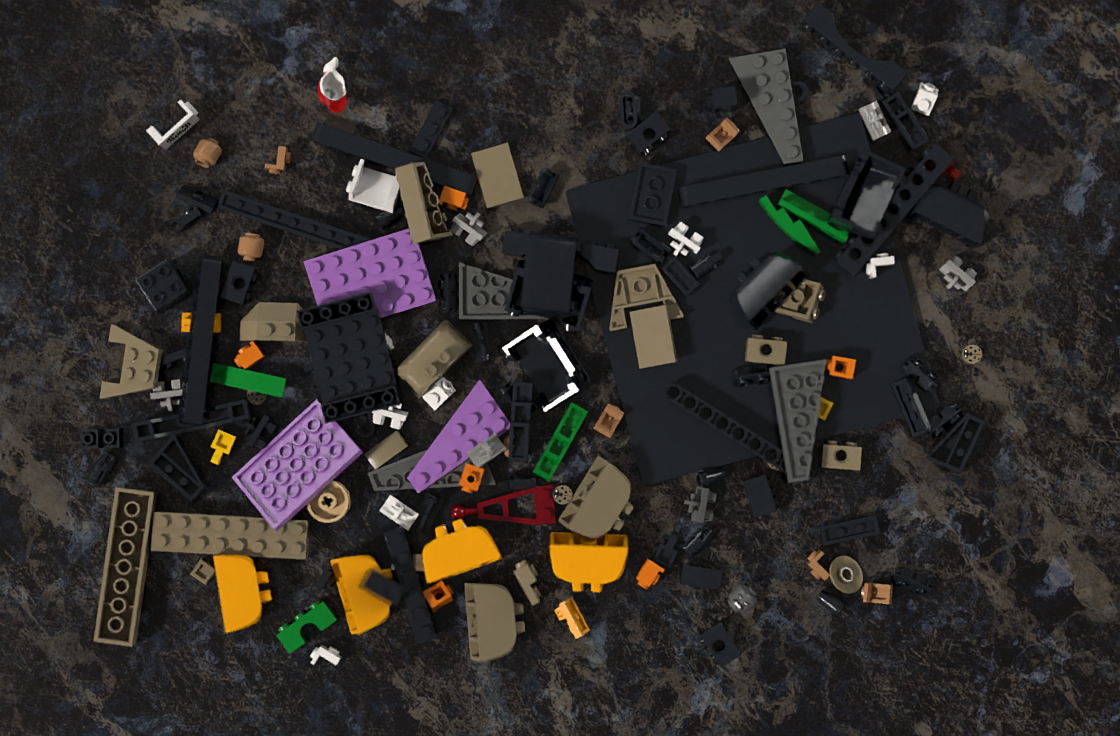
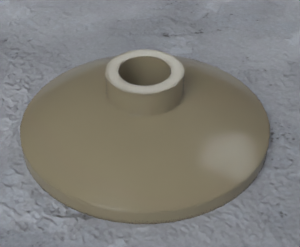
(846, 574)

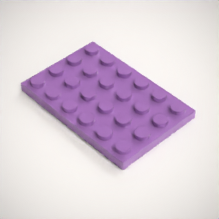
(385, 266)
(296, 466)

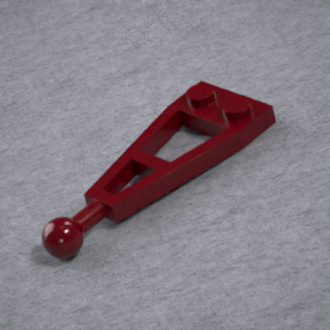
(543, 507)

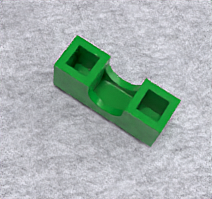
(320, 615)

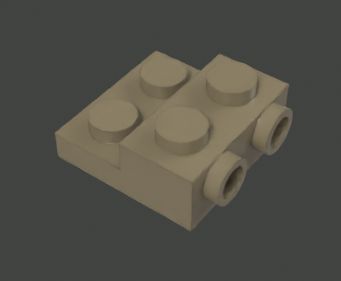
(803, 302)
(526, 576)

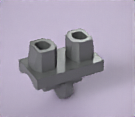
(698, 504)

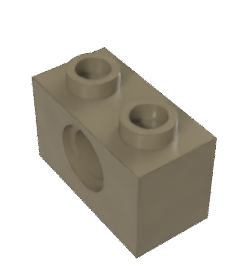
(754, 353)
(852, 456)

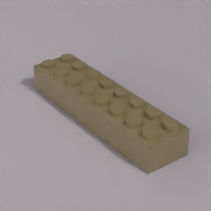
(229, 535)
(125, 566)

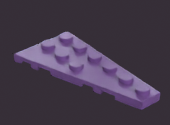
(470, 425)

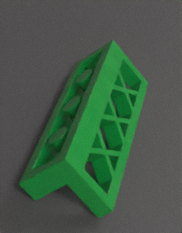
(811, 215)

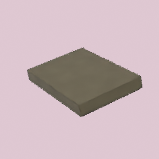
(497, 175)
(653, 336)

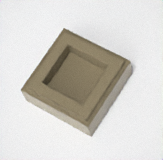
(203, 571)

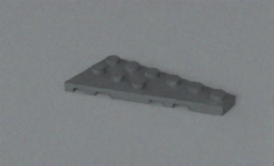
(770, 92)
(484, 295)
(797, 407)
(395, 475)

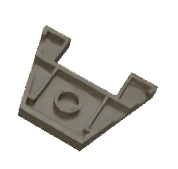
(640, 287)
(139, 366)

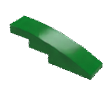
(795, 231)
(248, 380)
(560, 441)

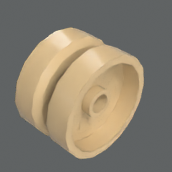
(339, 507)

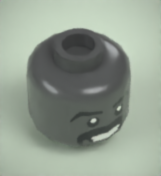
(742, 598)

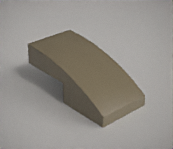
(386, 450)

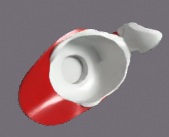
(332, 87)

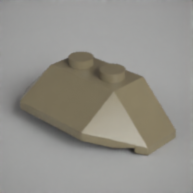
(272, 323)

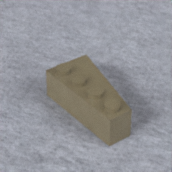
(421, 204)

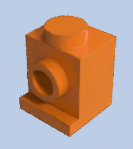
(453, 199)
(249, 356)
(847, 367)
(477, 473)
(649, 574)
(438, 589)

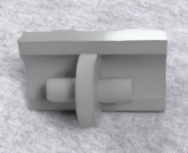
(874, 120)
(471, 225)
(956, 276)
(160, 393)
(486, 450)

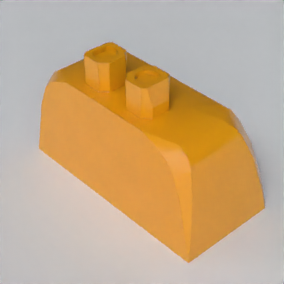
(458, 551)
(588, 559)
(240, 590)
(360, 608)

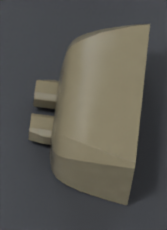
(433, 358)
(598, 501)
(491, 620)

